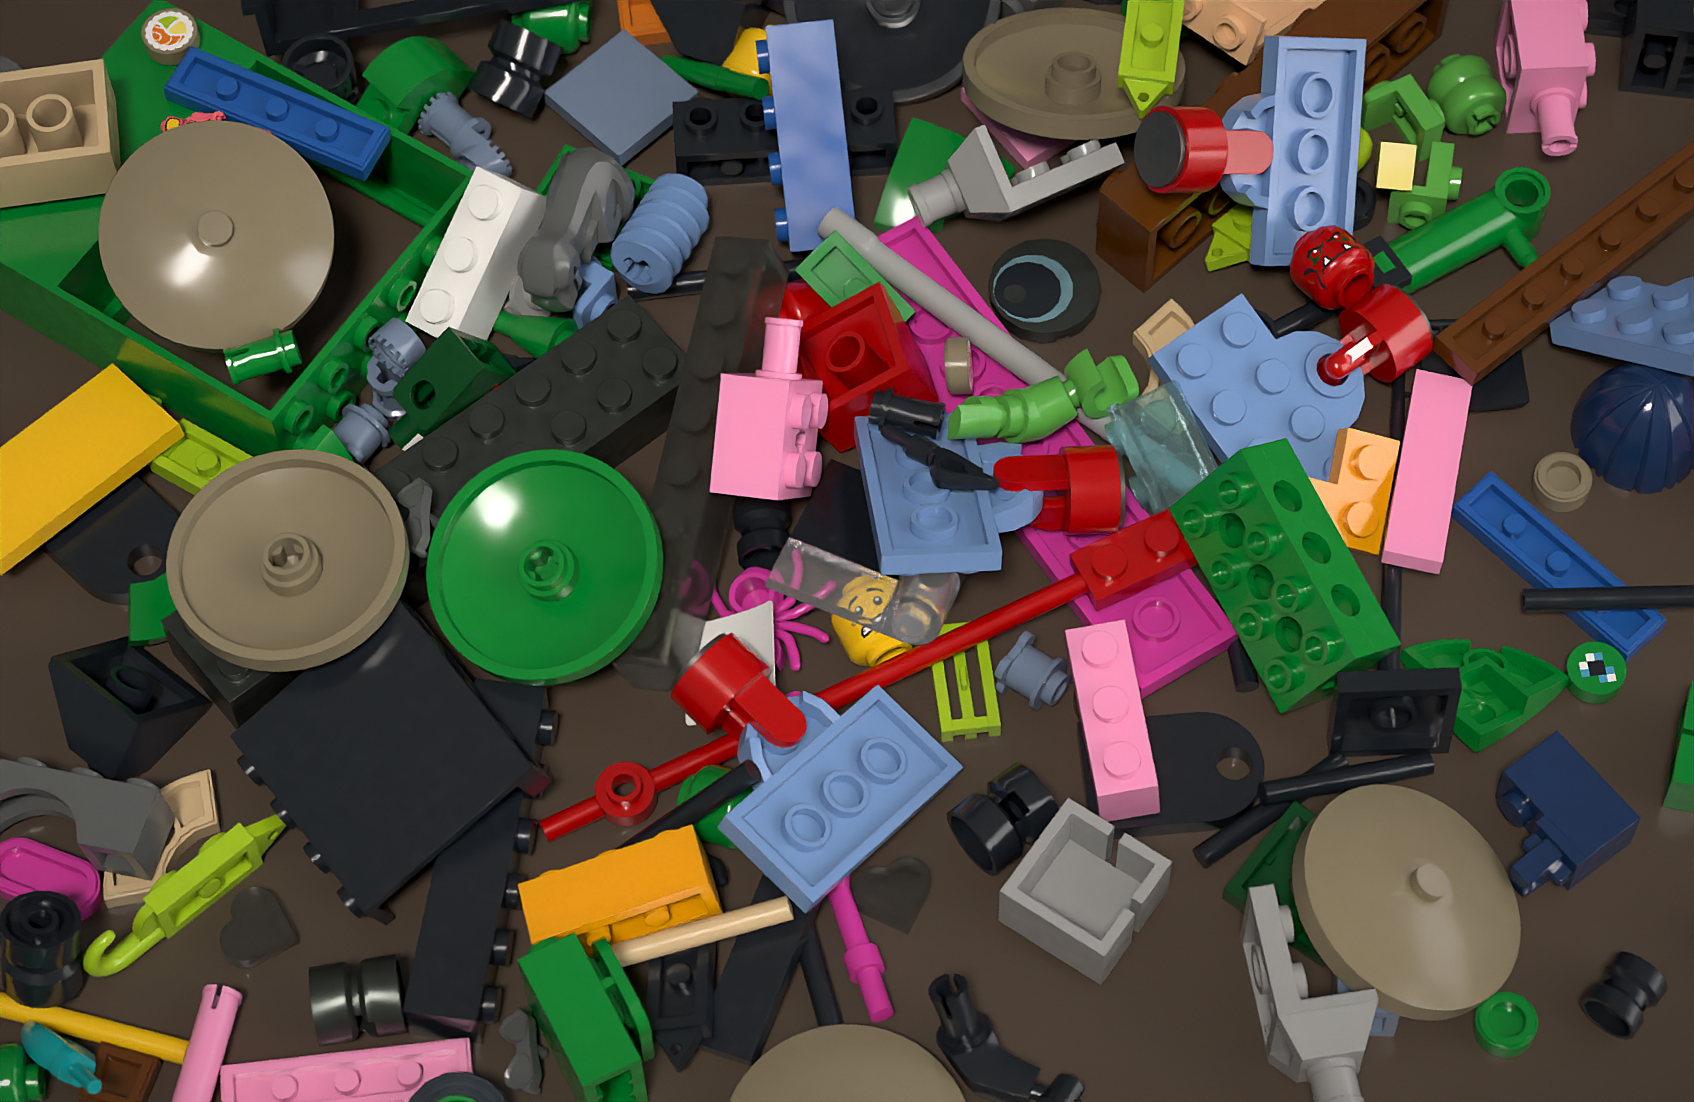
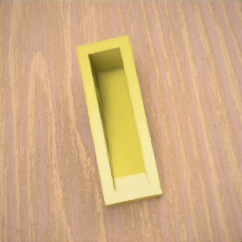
(1395, 165)

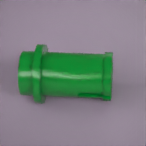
(263, 356)

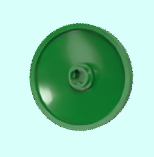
(544, 567)

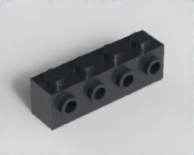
(729, 144)

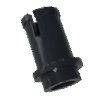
(906, 413)

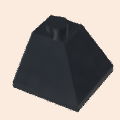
(709, 27)
(122, 706)

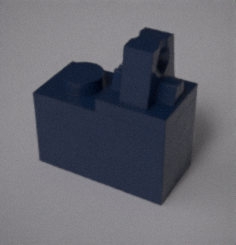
(1569, 813)

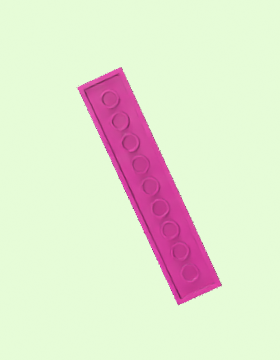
(1167, 624)

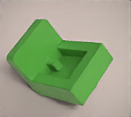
(1408, 109)
(1427, 202)

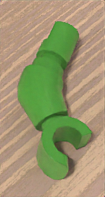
(1048, 405)

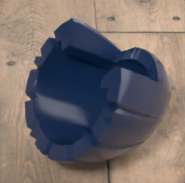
(1637, 427)

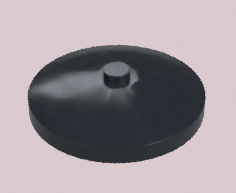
(899, 42)

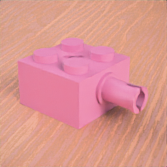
(1544, 68)
(769, 423)

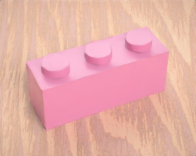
(1112, 721)

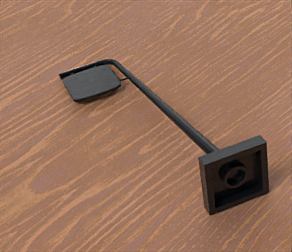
(1411, 708)

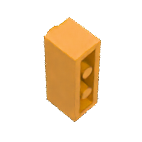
(624, 892)

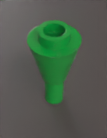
(534, 333)

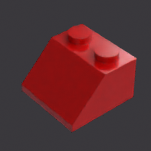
(859, 350)

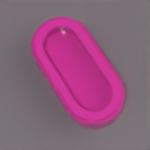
(37, 867)

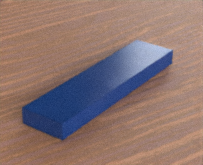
(300, 120)
(1550, 560)

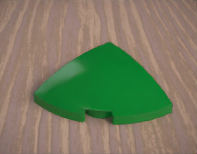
(919, 159)
(1497, 688)

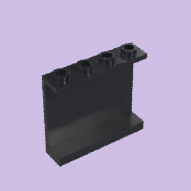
(383, 759)

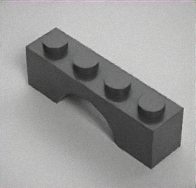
(116, 822)

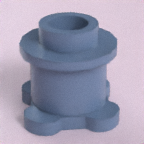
(362, 431)
(1032, 673)

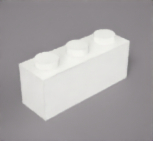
(478, 256)

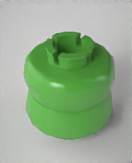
(1467, 94)

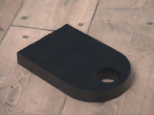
(111, 537)
(1189, 785)

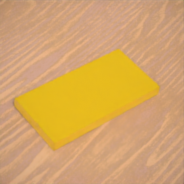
(76, 459)

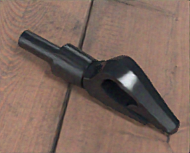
(946, 467)

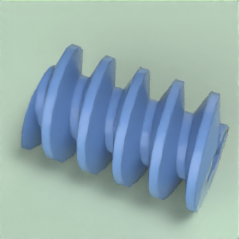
(661, 233)

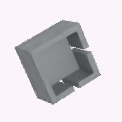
(1078, 902)

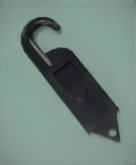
(683, 994)

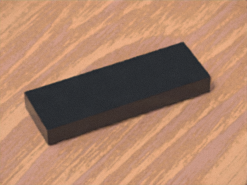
(756, 981)

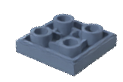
(620, 97)

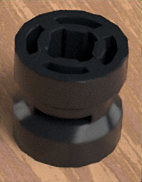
(762, 530)
(1624, 995)

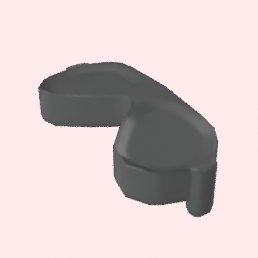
(417, 499)
(524, 1069)

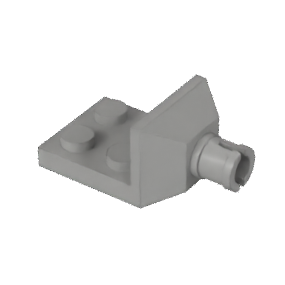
(981, 189)
(1302, 1037)

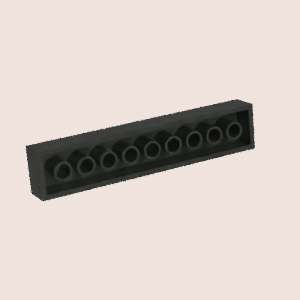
(591, 394)

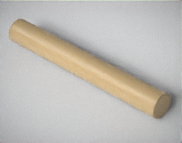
(703, 931)

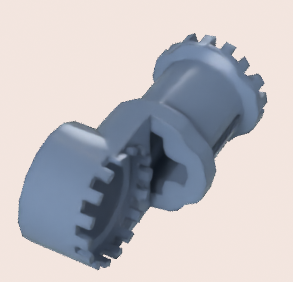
(463, 134)
(394, 354)

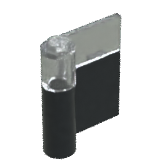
(836, 567)

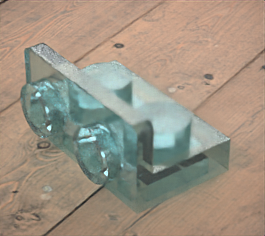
(1161, 445)

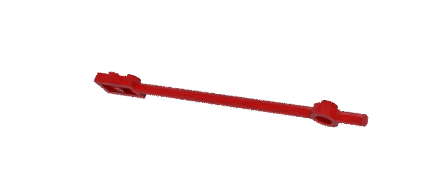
(1102, 570)

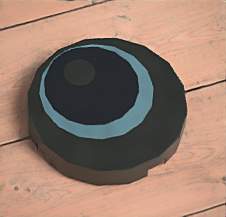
(1044, 290)

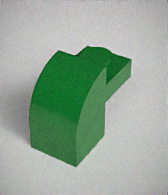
(408, 77)

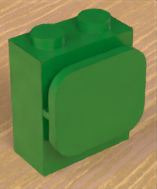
(589, 1018)

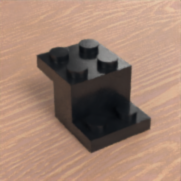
(1654, 43)

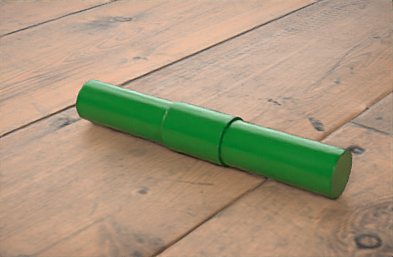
(718, 77)

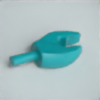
(61, 1056)

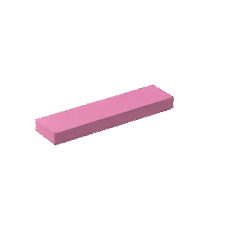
(1427, 472)
(347, 1076)

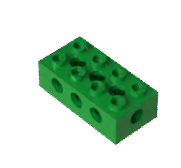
(1283, 574)

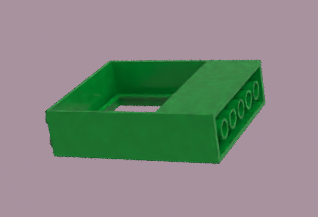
(60, 289)

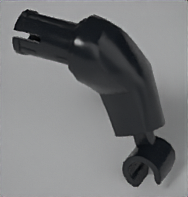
(977, 1056)

